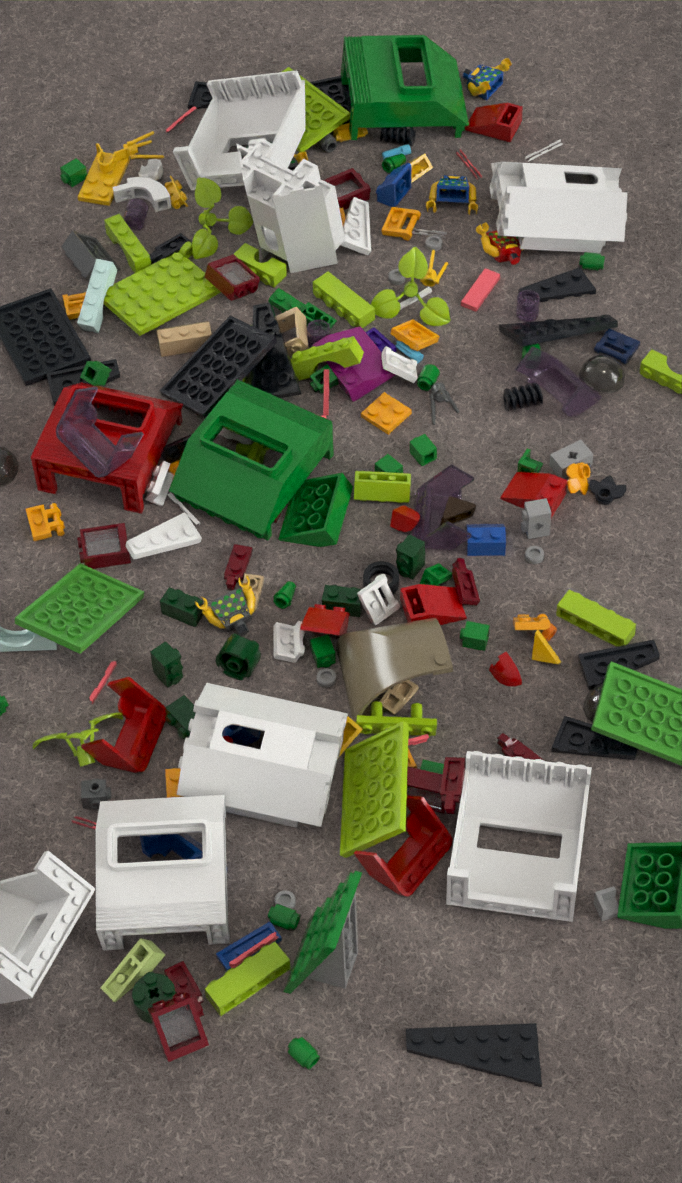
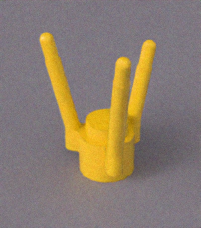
(133, 147)
(431, 277)

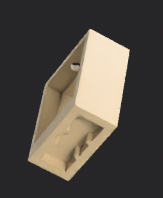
(297, 319)

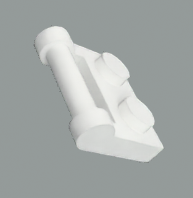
(399, 365)
(373, 601)

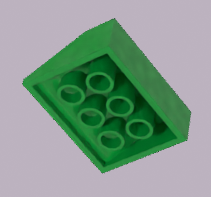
(317, 511)
(652, 885)

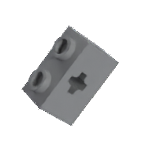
(568, 455)
(536, 518)

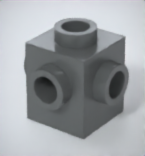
(93, 792)

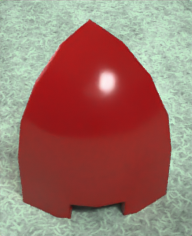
(404, 519)
(506, 671)

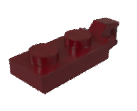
(237, 565)
(465, 583)
(515, 748)
(452, 782)
(185, 983)

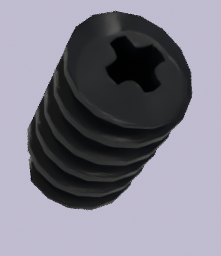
(399, 134)
(522, 395)

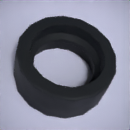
(382, 567)

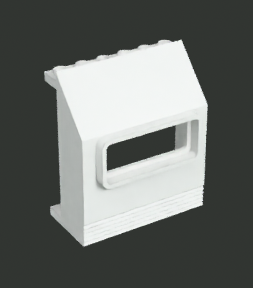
(243, 113)
(525, 798)
(161, 894)
(35, 922)

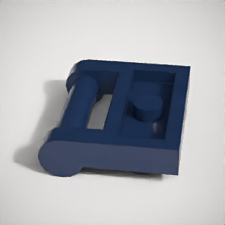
(619, 343)

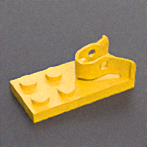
(103, 175)

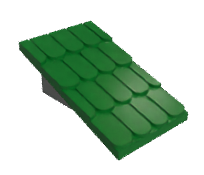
(329, 940)

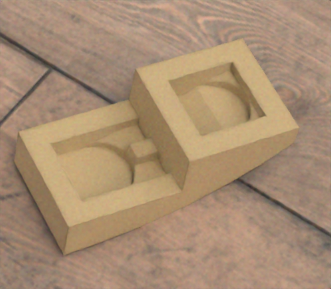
(398, 696)

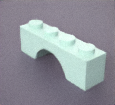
(92, 308)
(24, 641)

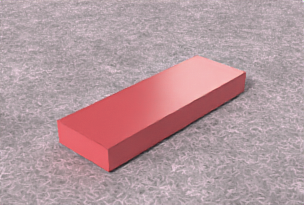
(480, 289)

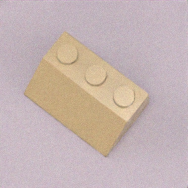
(183, 338)

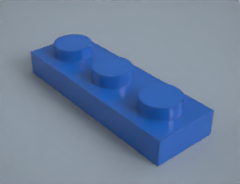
(245, 943)

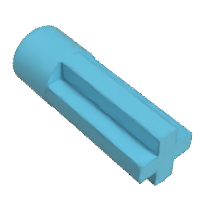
(405, 149)
(412, 354)

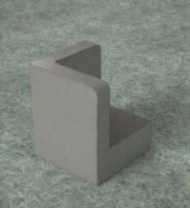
(606, 903)

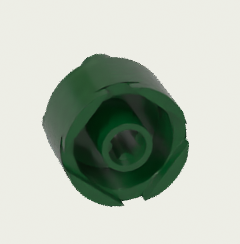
(238, 657)
(150, 989)

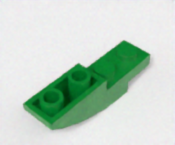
(285, 302)

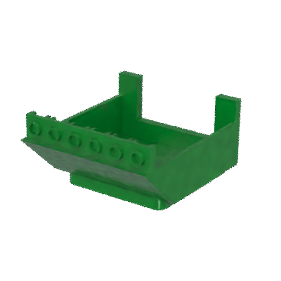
(377, 85)
(236, 486)

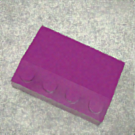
(363, 377)

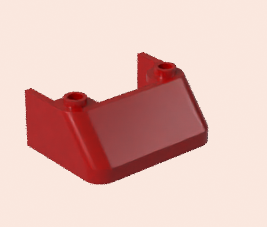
(139, 732)
(417, 855)

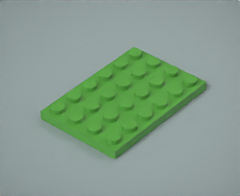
(79, 608)
(640, 712)

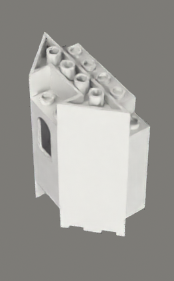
(291, 209)
(557, 214)
(282, 780)

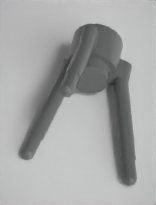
(440, 394)

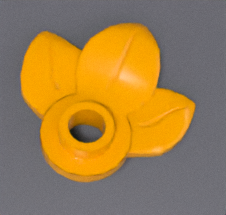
(578, 477)

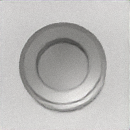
(433, 243)
(395, 277)
(534, 554)
(326, 677)
(285, 898)

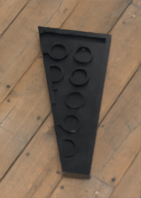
(550, 329)
(274, 371)
(492, 1049)

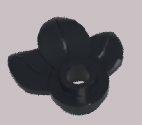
(606, 488)

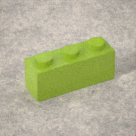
(382, 486)

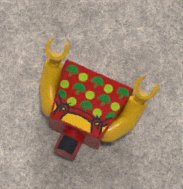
(499, 247)

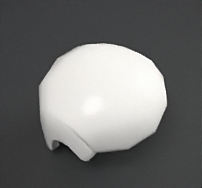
(153, 170)

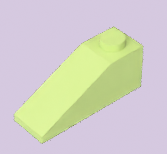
(138, 962)

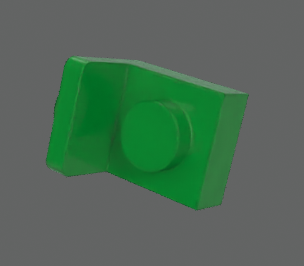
(435, 575)

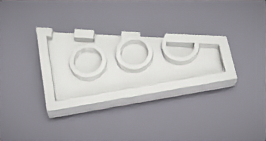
(357, 227)
(165, 537)

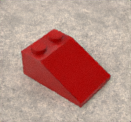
(535, 486)
(326, 621)

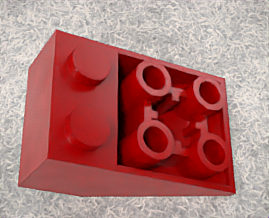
(496, 121)
(431, 601)

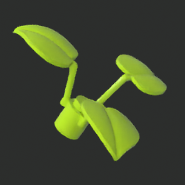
(239, 220)
(412, 265)
(83, 757)

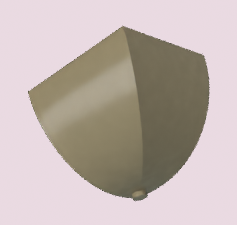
(388, 656)

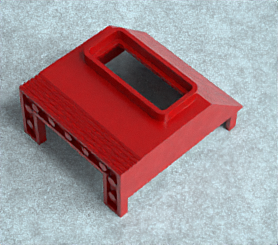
(133, 475)

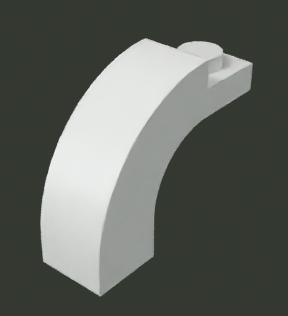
(143, 188)

